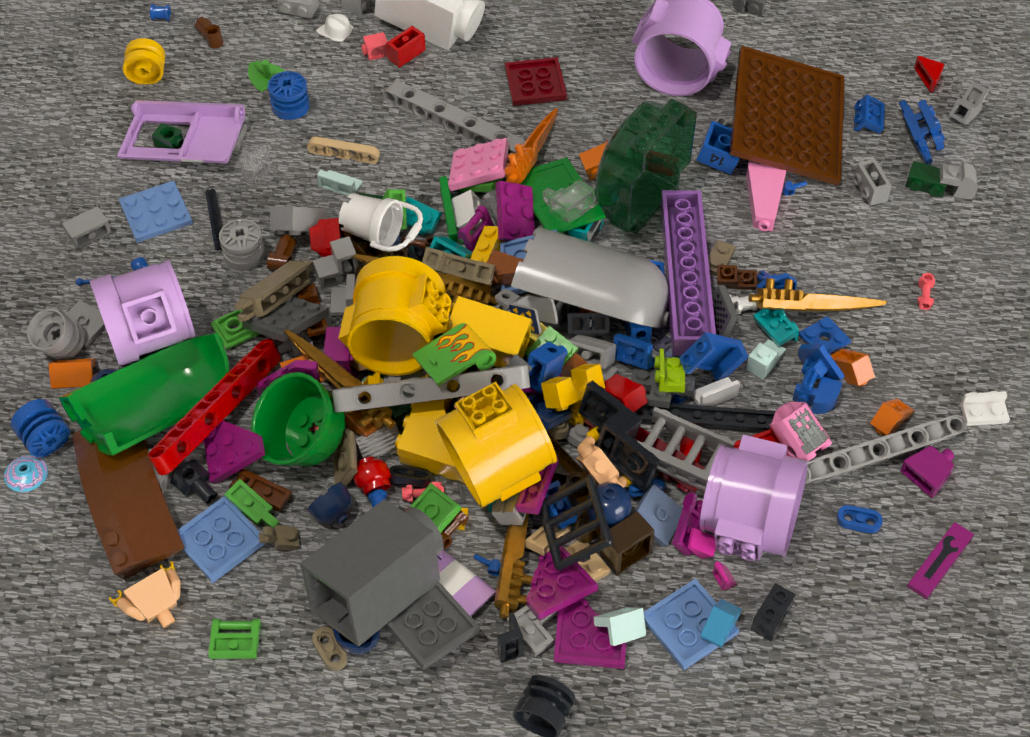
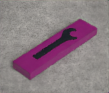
(940, 560)

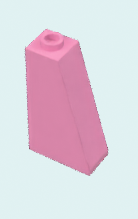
(764, 192)

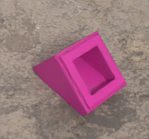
(701, 543)
(723, 576)

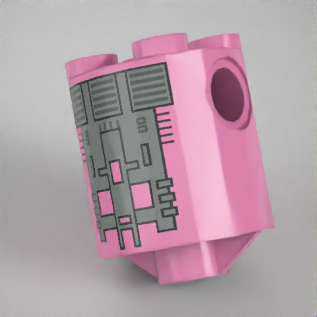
(800, 430)

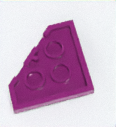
(306, 366)
(230, 450)
(557, 589)
(584, 643)

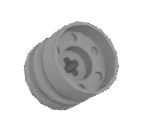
(242, 244)
(56, 334)

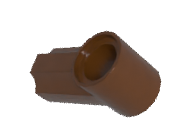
(209, 32)
(282, 252)

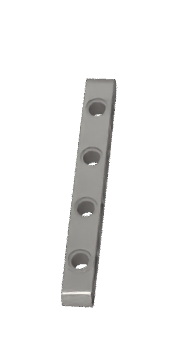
(447, 116)
(426, 389)
(888, 447)

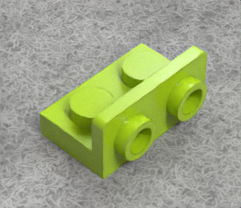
(669, 373)

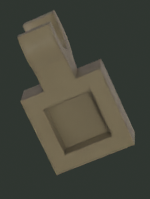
(282, 536)

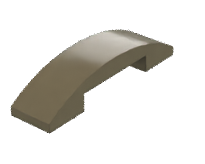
(459, 266)

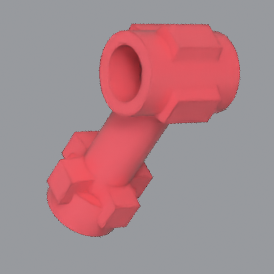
(925, 283)
(409, 493)

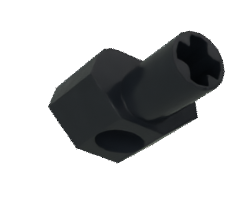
(196, 484)

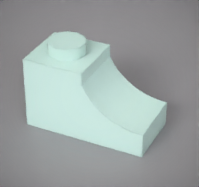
(764, 358)

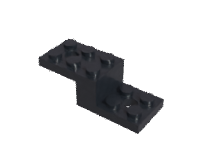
(619, 435)

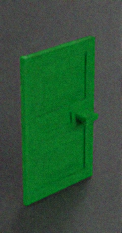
(556, 176)

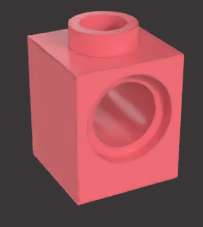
(374, 46)

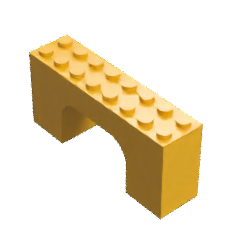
(506, 336)

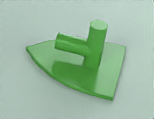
(261, 73)

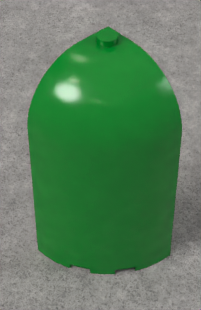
(147, 393)

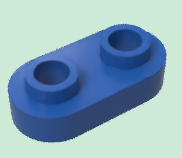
(859, 518)

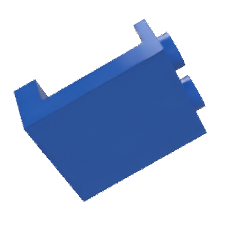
(714, 354)

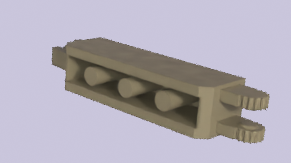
(274, 289)

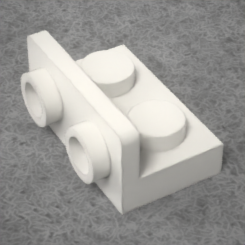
(985, 408)

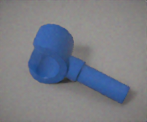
(790, 188)
(493, 565)

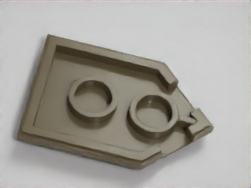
(345, 458)

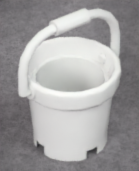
(377, 221)

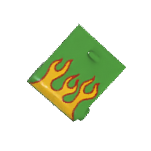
(454, 353)

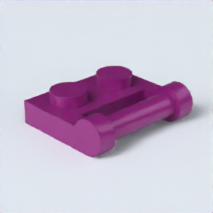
(471, 240)

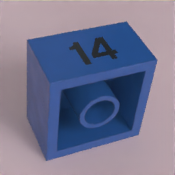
(716, 148)

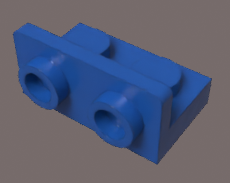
(869, 114)
(634, 352)

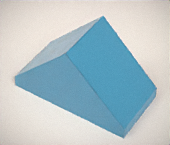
(720, 622)

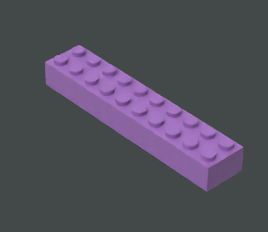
(686, 268)

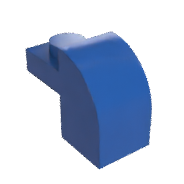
(820, 399)

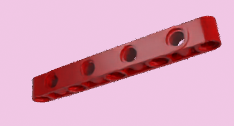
(214, 407)

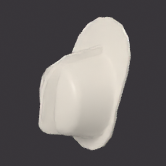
(336, 27)

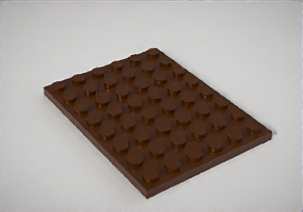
(788, 115)

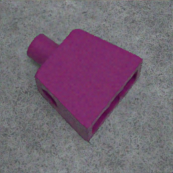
(929, 469)

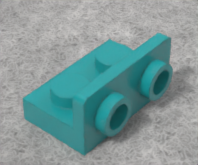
(430, 216)
(777, 326)

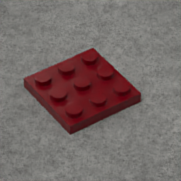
(535, 81)

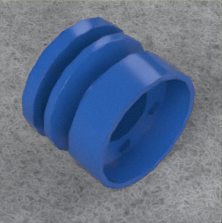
(288, 95)
(40, 427)

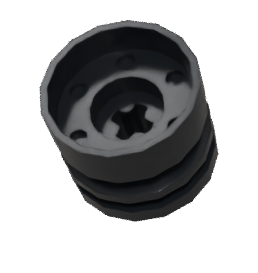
(544, 706)

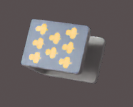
(537, 309)

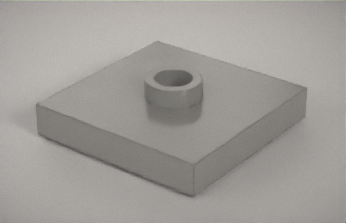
(89, 318)

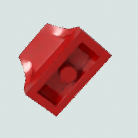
(322, 234)

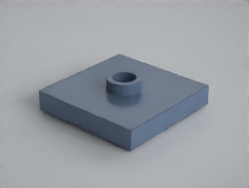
(660, 513)

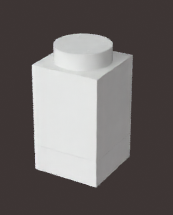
(438, 19)

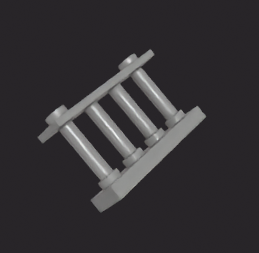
(679, 468)

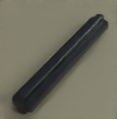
(214, 216)

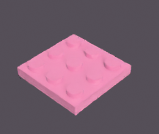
(478, 164)

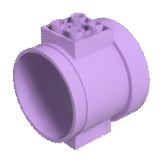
(672, 67)
(142, 310)
(753, 498)

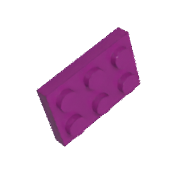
(514, 210)

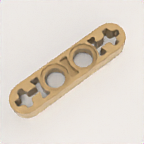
(369, 153)

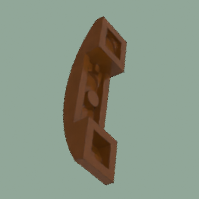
(310, 294)

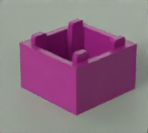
(338, 351)

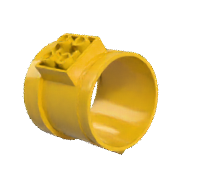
(394, 314)
(496, 442)

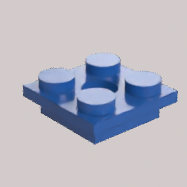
(826, 328)

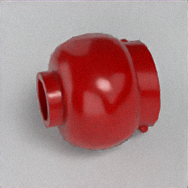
(372, 475)

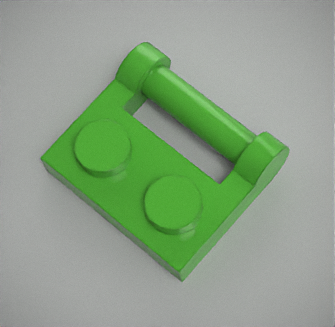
(234, 644)

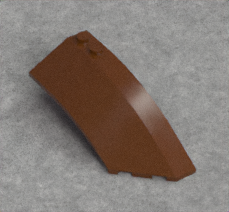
(127, 506)

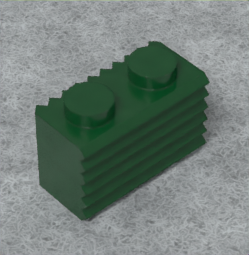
(925, 179)

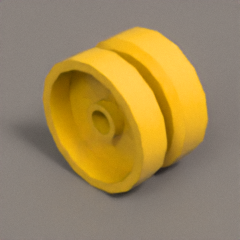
(144, 61)

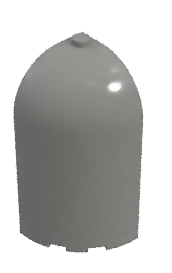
(594, 278)

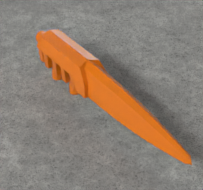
(527, 154)

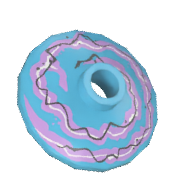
(25, 480)

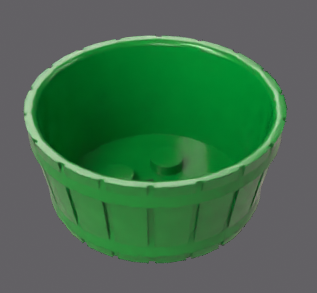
(288, 413)

